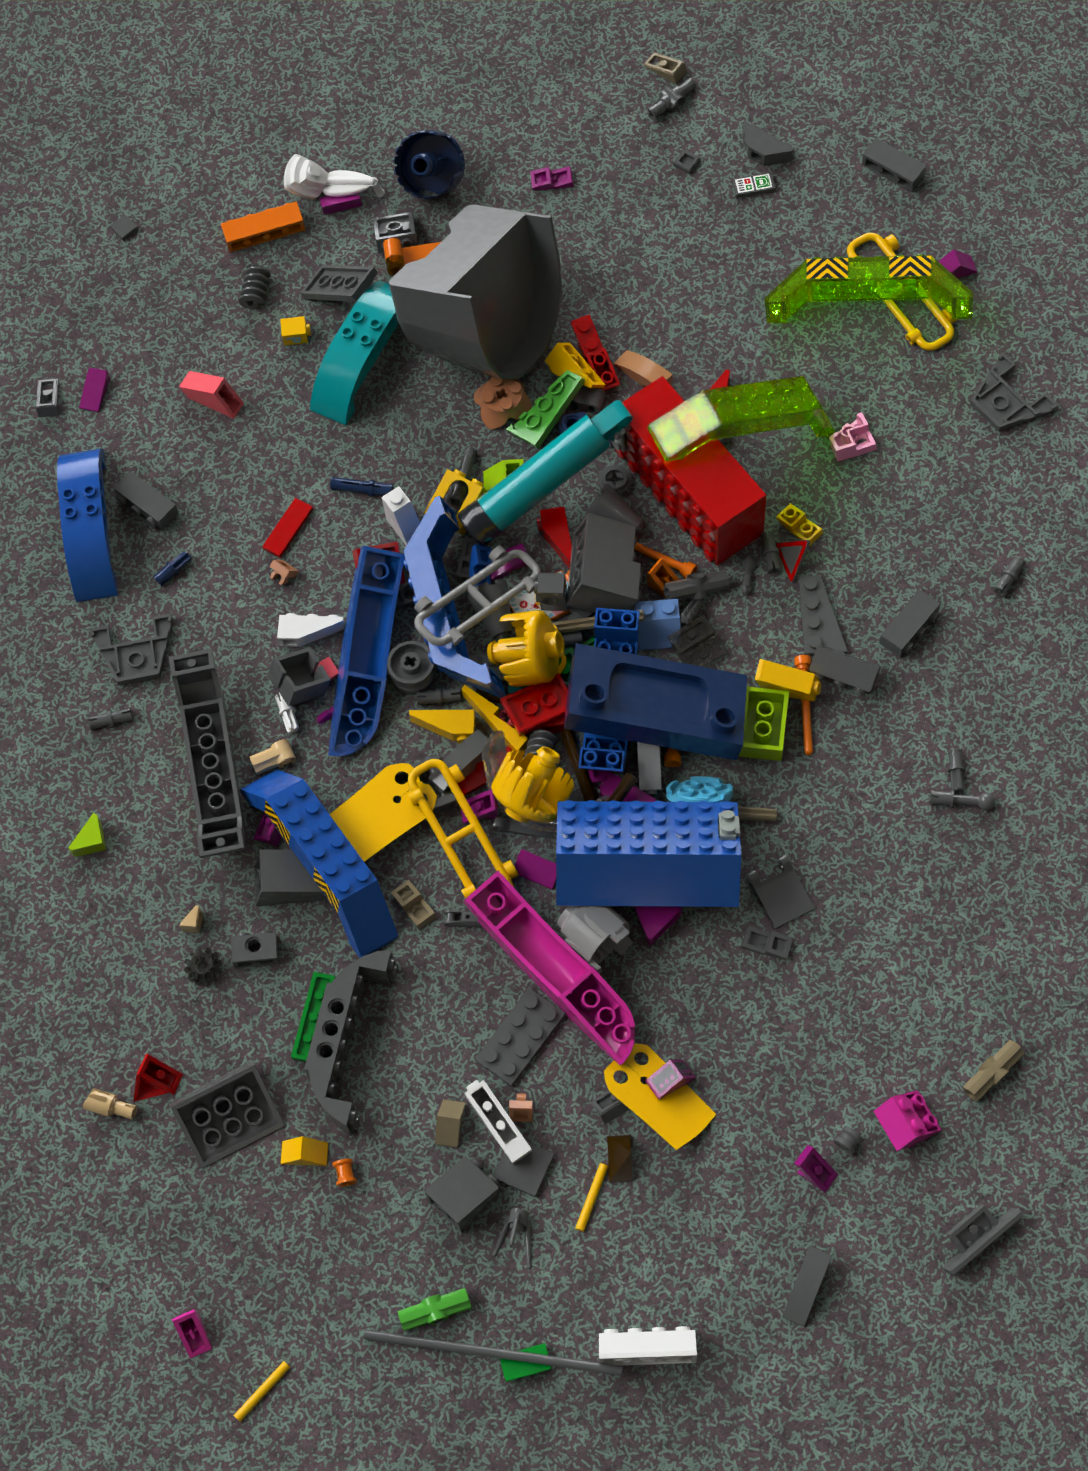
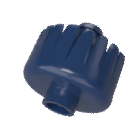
(430, 163)

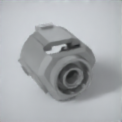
(594, 932)

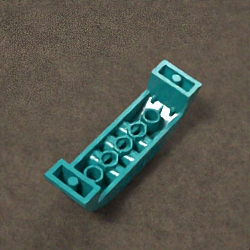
(354, 353)

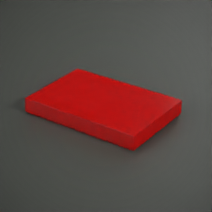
(536, 705)

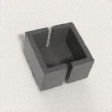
(294, 676)

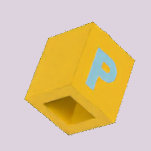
(295, 330)

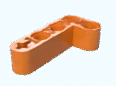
(398, 257)

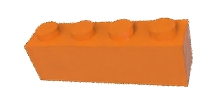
(263, 226)

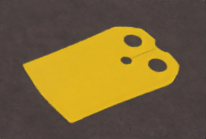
(372, 817)
(674, 1117)

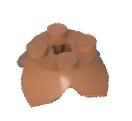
(497, 411)

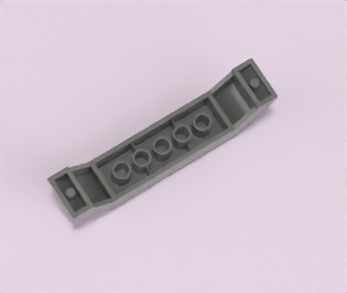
(209, 753)

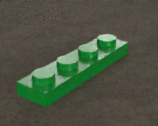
(310, 1015)

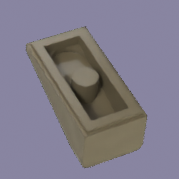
(668, 67)

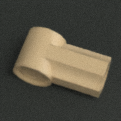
(276, 756)

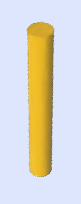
(591, 1198)
(261, 1391)

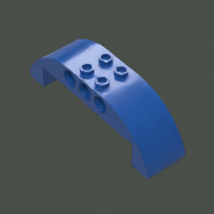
(85, 524)

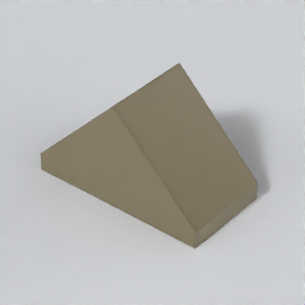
(449, 1123)

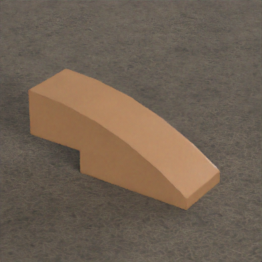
(641, 368)

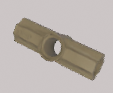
(993, 1070)

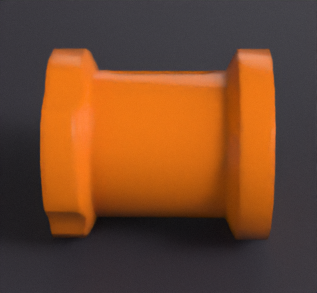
(344, 1172)

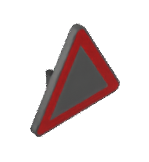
(792, 556)

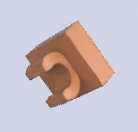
(284, 569)
(520, 1109)

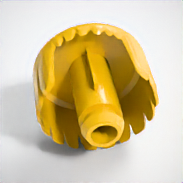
(532, 655)
(532, 787)

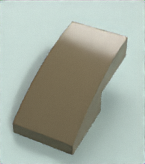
(413, 904)

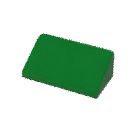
(518, 1369)

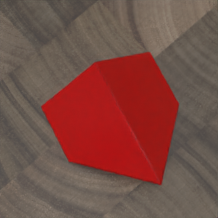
(155, 1079)

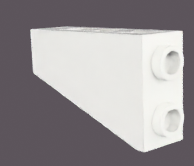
(497, 1121)

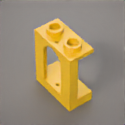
(475, 491)

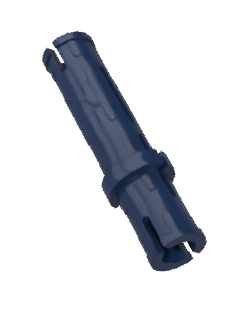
(368, 487)

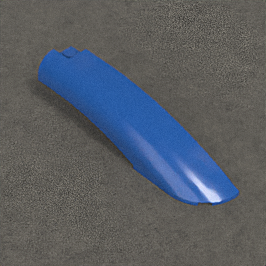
(365, 650)

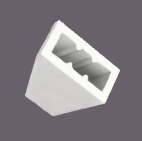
(400, 514)

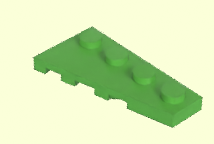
(543, 416)

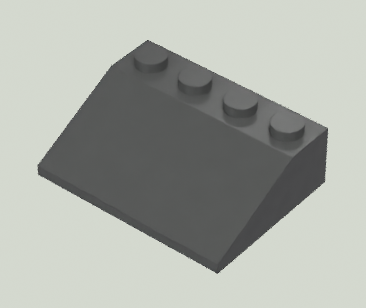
(226, 1114)

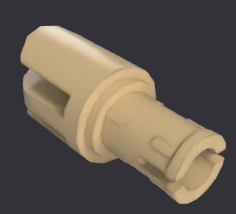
(108, 1105)

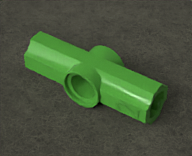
(434, 1309)

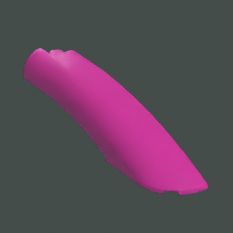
(554, 966)

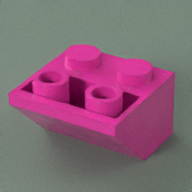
(907, 1120)

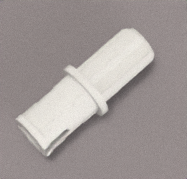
(287, 714)

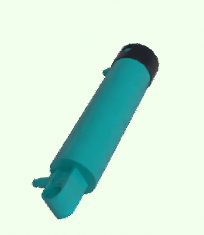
(543, 473)

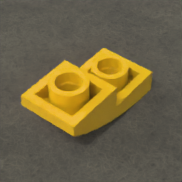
(798, 524)

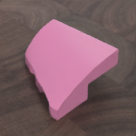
(845, 441)

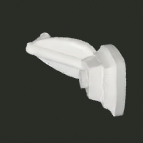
(309, 179)

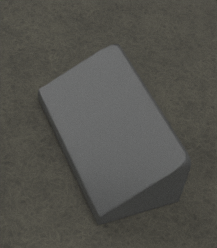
(609, 1106)

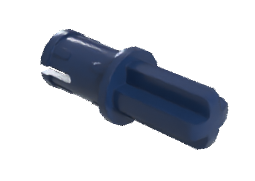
(172, 568)

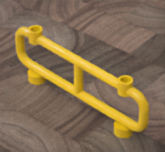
(888, 246)
(453, 776)

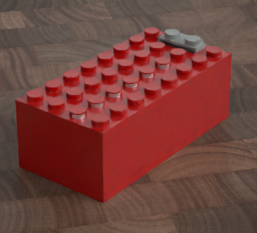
(703, 490)

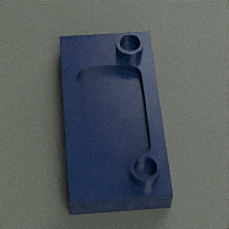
(656, 702)

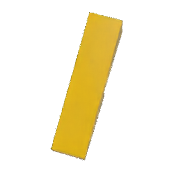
(490, 714)

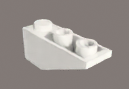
(301, 630)

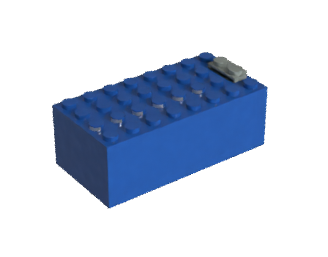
(648, 854)

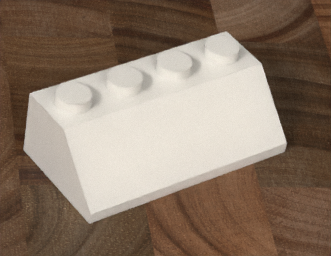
(648, 1347)

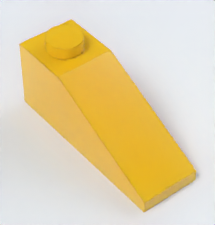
(566, 357)
(451, 724)

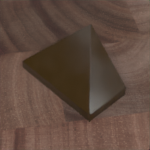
(619, 1158)

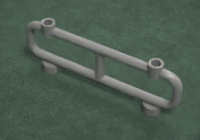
(500, 557)

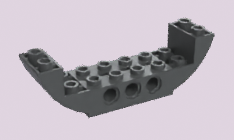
(336, 1019)

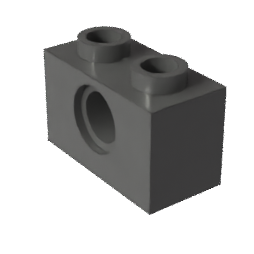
(551, 591)
(266, 955)

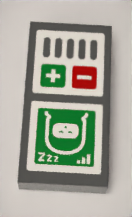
(753, 185)

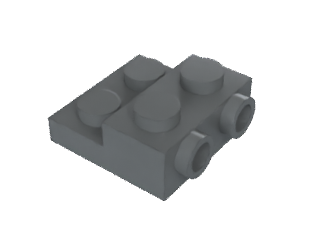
(395, 226)

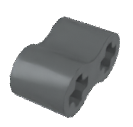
(588, 399)

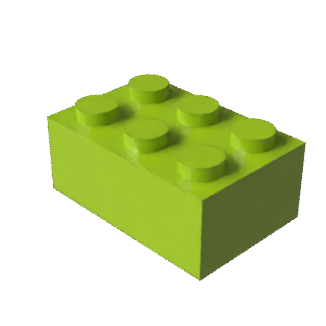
(764, 723)

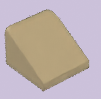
(192, 921)

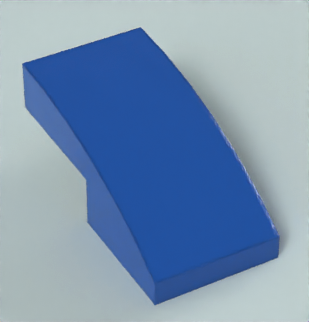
(480, 560)

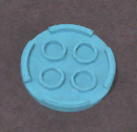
(699, 789)

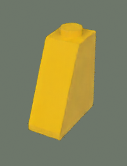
(780, 677)

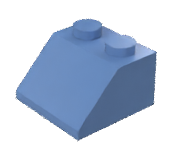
(660, 621)

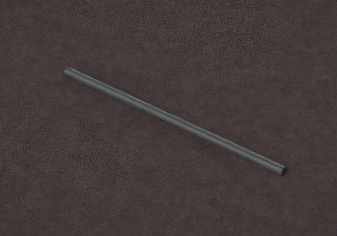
(494, 1352)

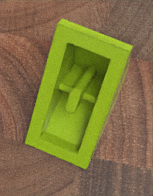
(89, 838)

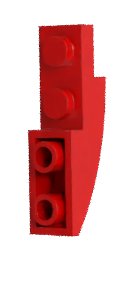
(593, 351)

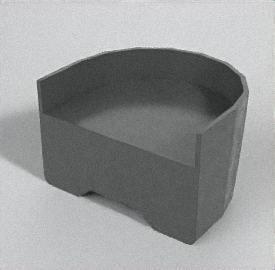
(484, 292)

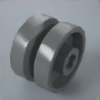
(411, 668)

